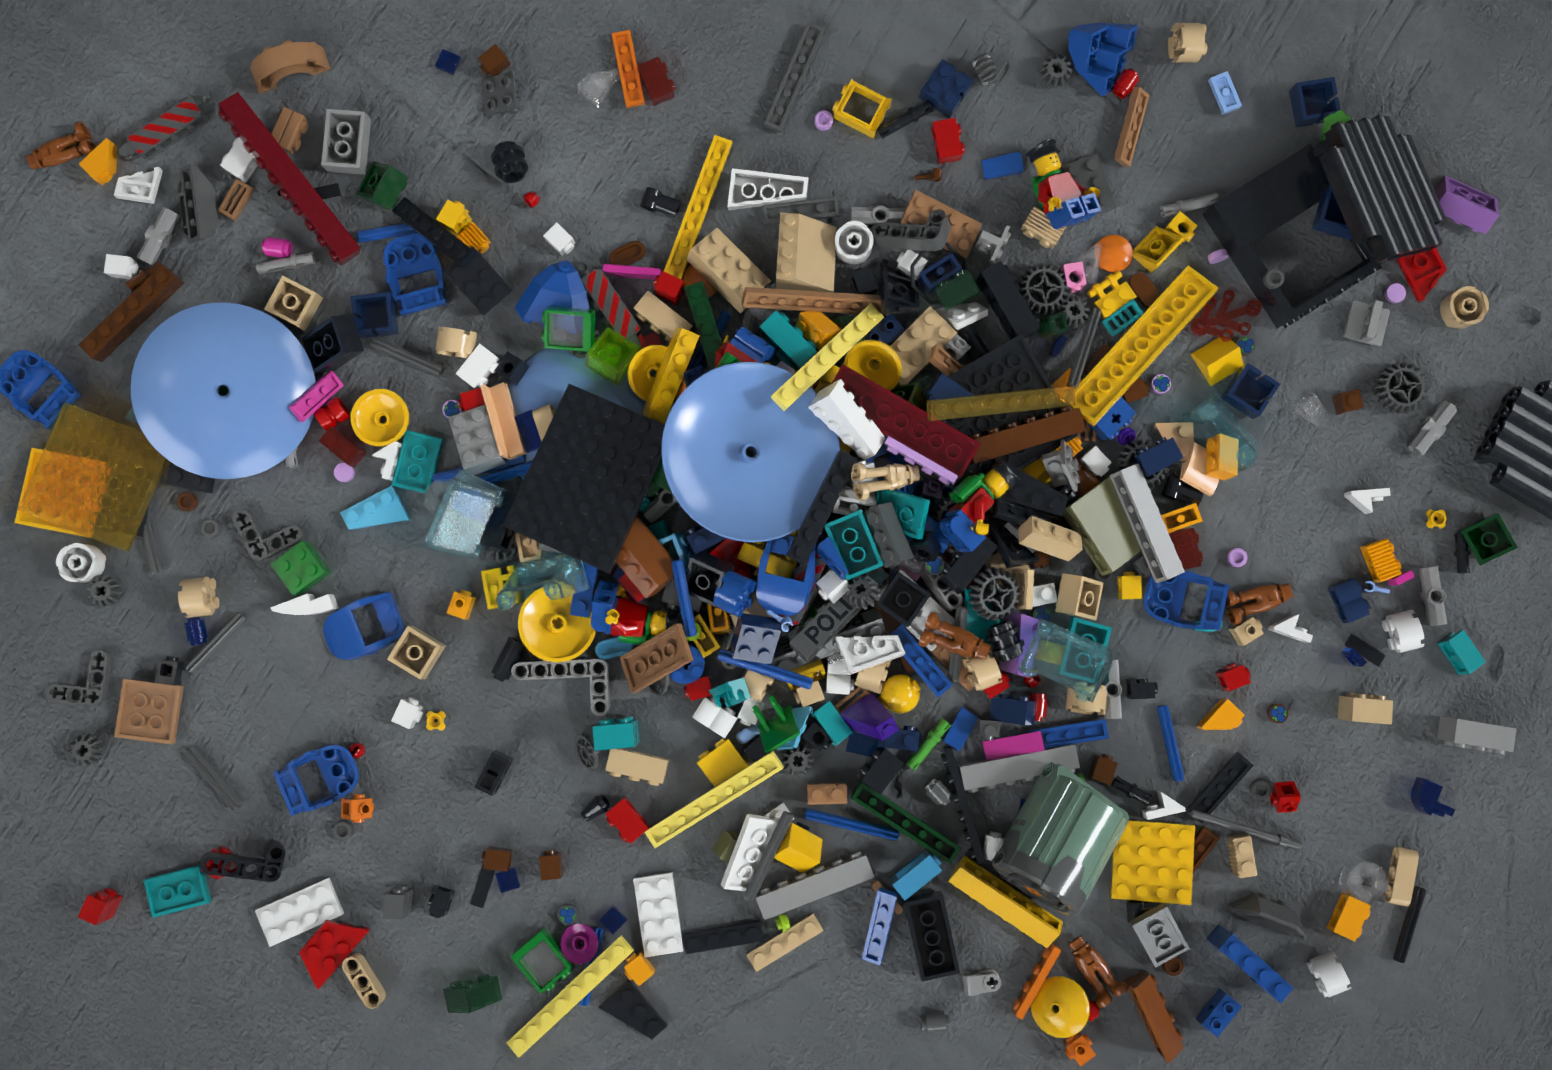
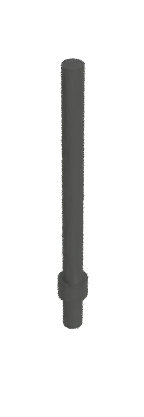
(1280, 840)

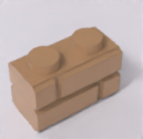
(289, 130)
(827, 793)

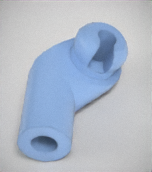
(747, 734)

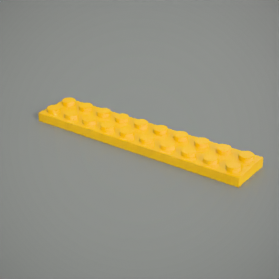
(1142, 344)

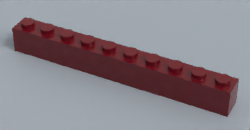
(288, 178)

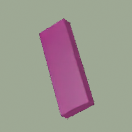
(631, 271)
(316, 396)
(1013, 745)

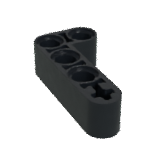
(243, 861)

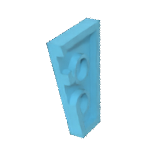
(378, 509)

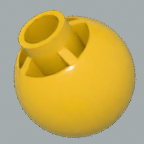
(900, 693)

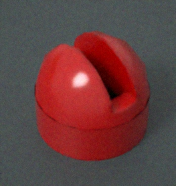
(531, 199)
(1032, 681)
(360, 752)

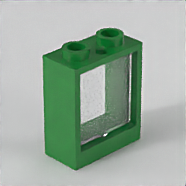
(568, 328)
(543, 963)

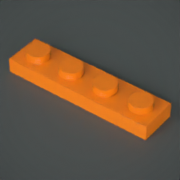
(628, 69)
(1032, 986)

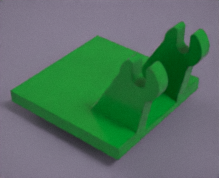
(777, 729)

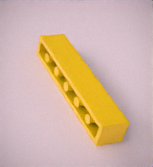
(670, 375)
(1005, 902)

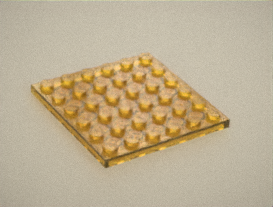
(94, 477)

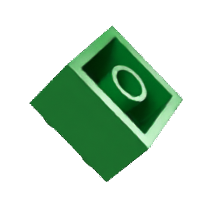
(301, 568)

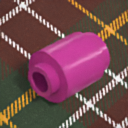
(277, 247)

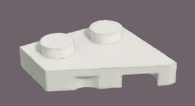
(139, 186)
(963, 314)

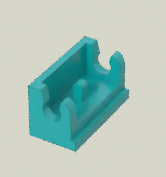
(1461, 652)
(732, 693)
(832, 723)

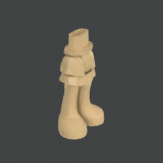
(894, 475)

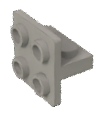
(991, 245)
(1367, 322)
(1062, 467)

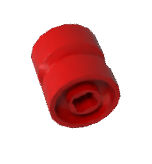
(332, 413)

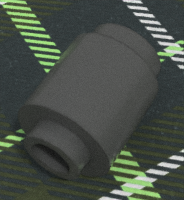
(937, 792)
(934, 1022)

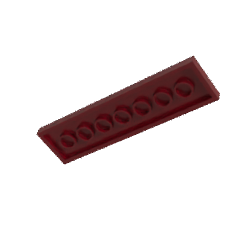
(910, 423)

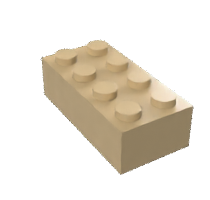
(726, 267)
(917, 341)

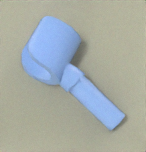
(1375, 588)
(782, 620)

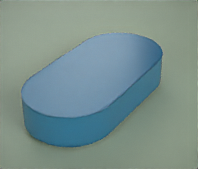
(612, 648)

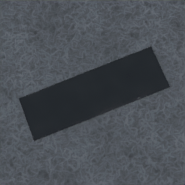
(328, 191)
(1365, 650)
(482, 887)

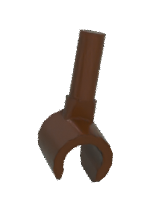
(934, 176)

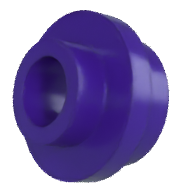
(1126, 436)

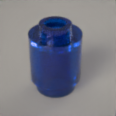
(196, 631)

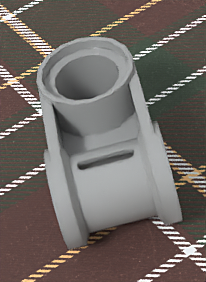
(978, 982)

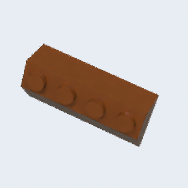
(645, 560)
(1154, 1015)

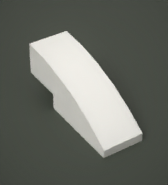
(307, 605)

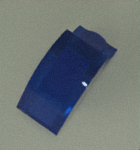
(1425, 798)

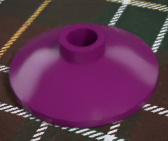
(571, 943)

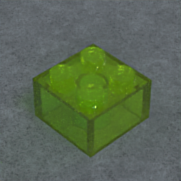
(611, 355)

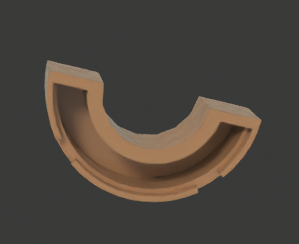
(285, 60)

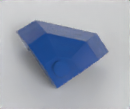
(1100, 52)
(555, 286)

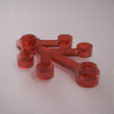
(1224, 319)

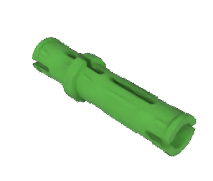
(927, 745)

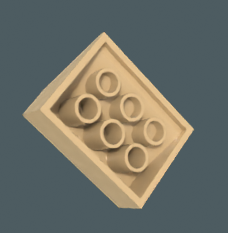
(805, 254)

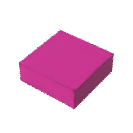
(1405, 576)

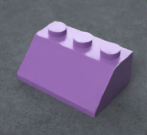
(1467, 205)

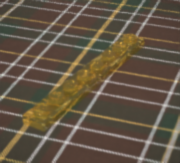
(1000, 403)

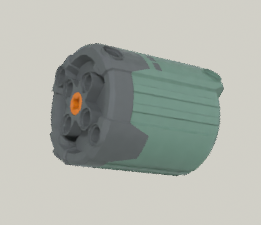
(1060, 841)

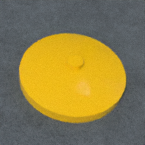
(551, 631)

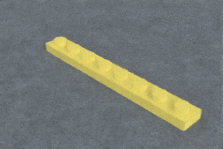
(827, 357)
(714, 799)
(570, 996)

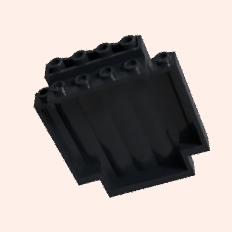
(1381, 187)
(1522, 447)

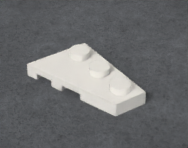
(865, 652)

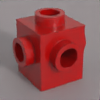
(1285, 797)

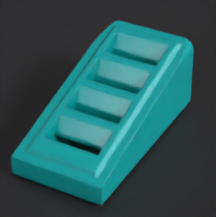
(1136, 308)

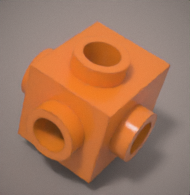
(357, 808)
(1079, 1048)

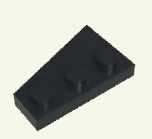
(634, 1010)

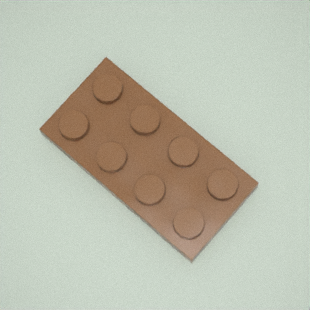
(963, 228)
(656, 658)

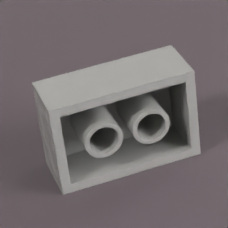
(346, 141)
(475, 440)
(1476, 735)

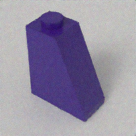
(870, 718)

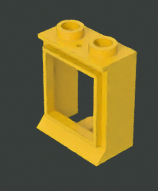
(859, 125)

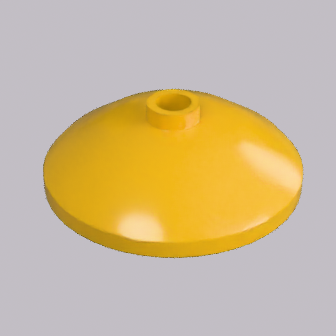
(640, 366)
(885, 373)
(369, 411)
(1072, 1005)

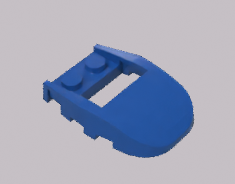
(408, 257)
(23, 376)
(780, 593)
(1166, 600)
(345, 636)
(337, 770)

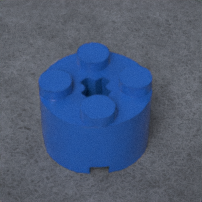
(734, 594)
(694, 669)

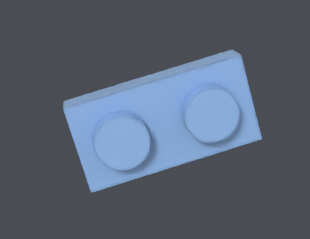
(1224, 93)

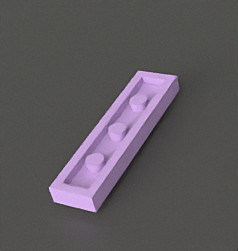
(913, 457)

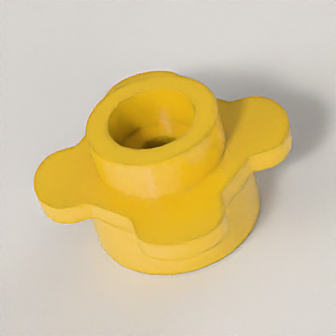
(1441, 518)
(431, 716)

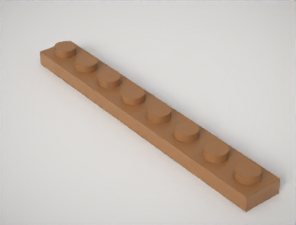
(808, 300)

